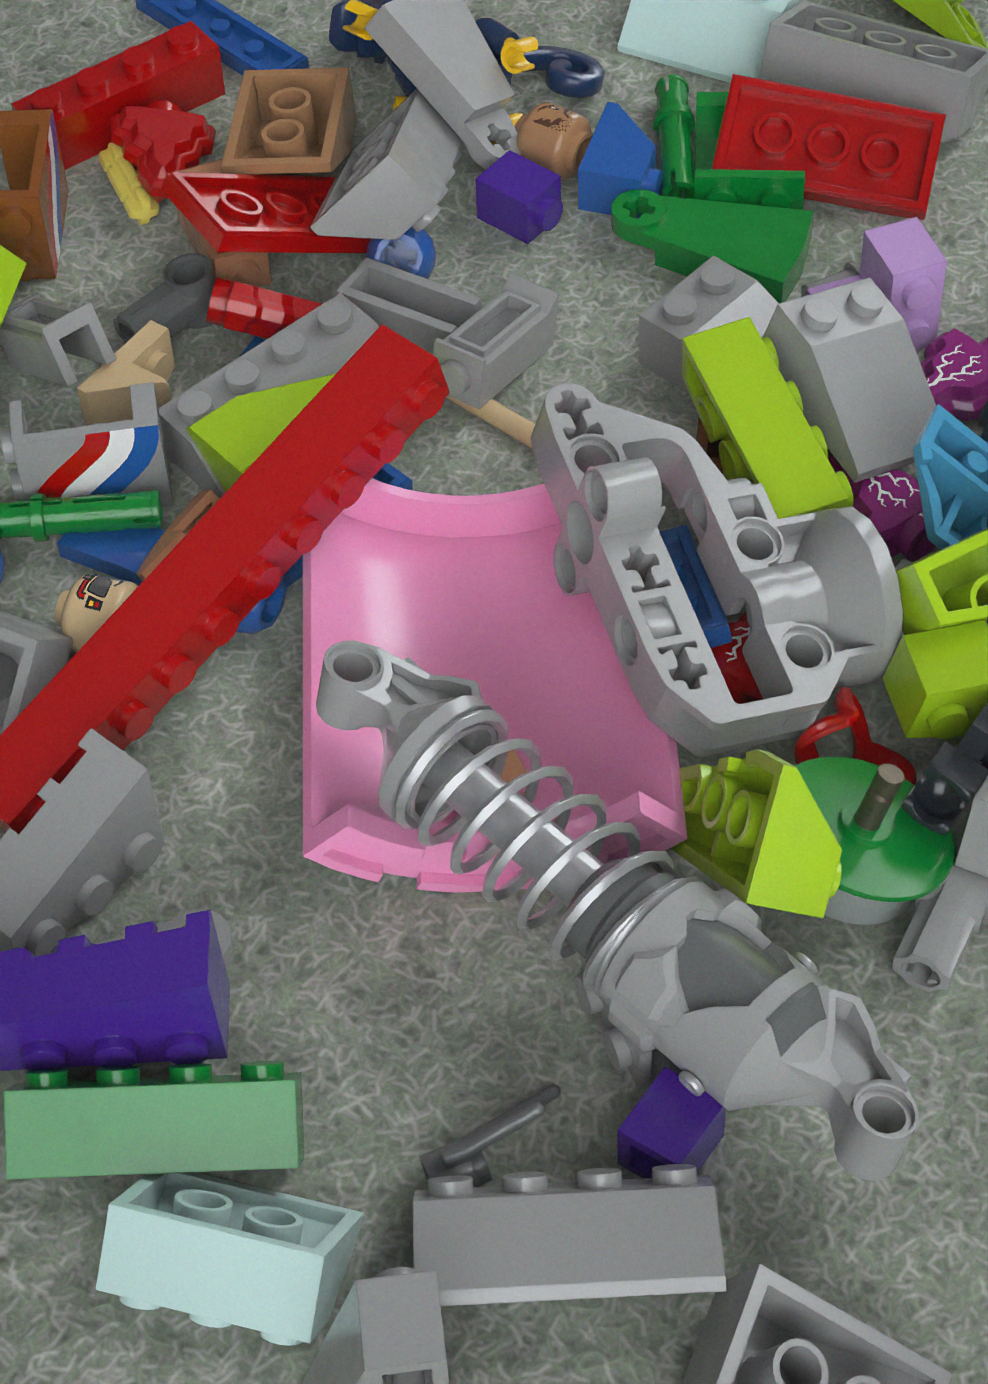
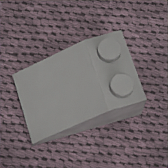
(700, 302)
(854, 374)
(783, 1334)

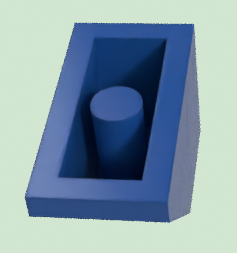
(616, 162)

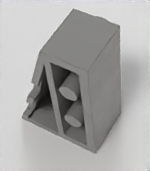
(77, 847)
(385, 1333)

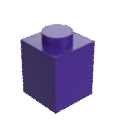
(519, 197)
(669, 1127)

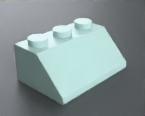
(702, 35)
(228, 1254)

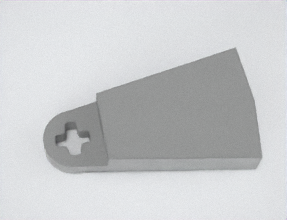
(452, 68)

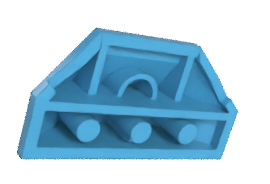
(951, 478)

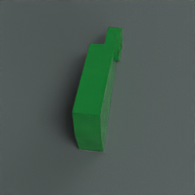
(752, 238)

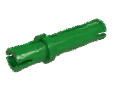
(674, 128)
(82, 514)

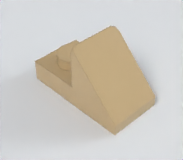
(141, 360)

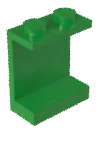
(750, 187)

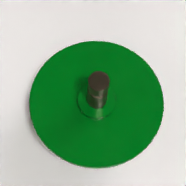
(884, 850)

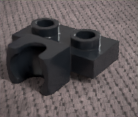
(950, 779)

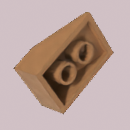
(291, 122)

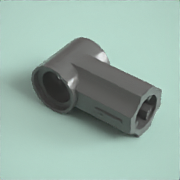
(175, 303)

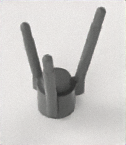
(466, 1156)

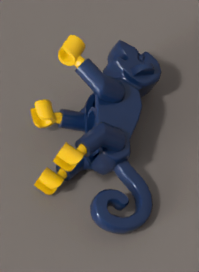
(566, 70)

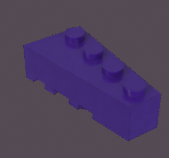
(117, 1000)

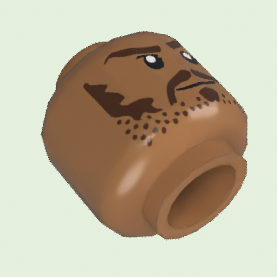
(554, 138)

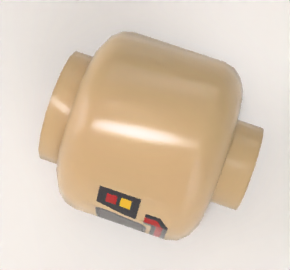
(89, 605)

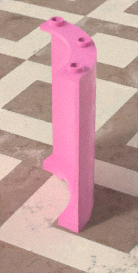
(478, 599)

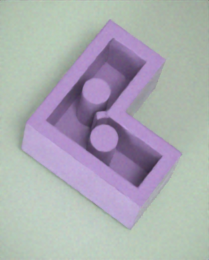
(907, 271)

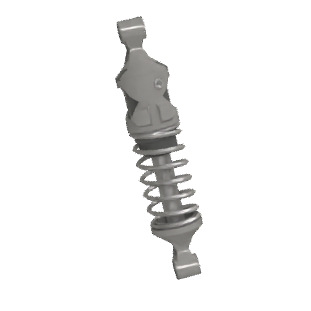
(660, 951)

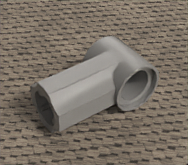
(942, 930)

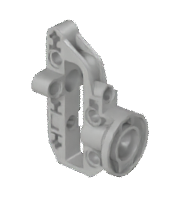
(811, 583)

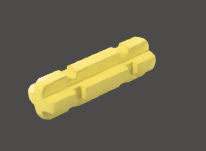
(124, 180)

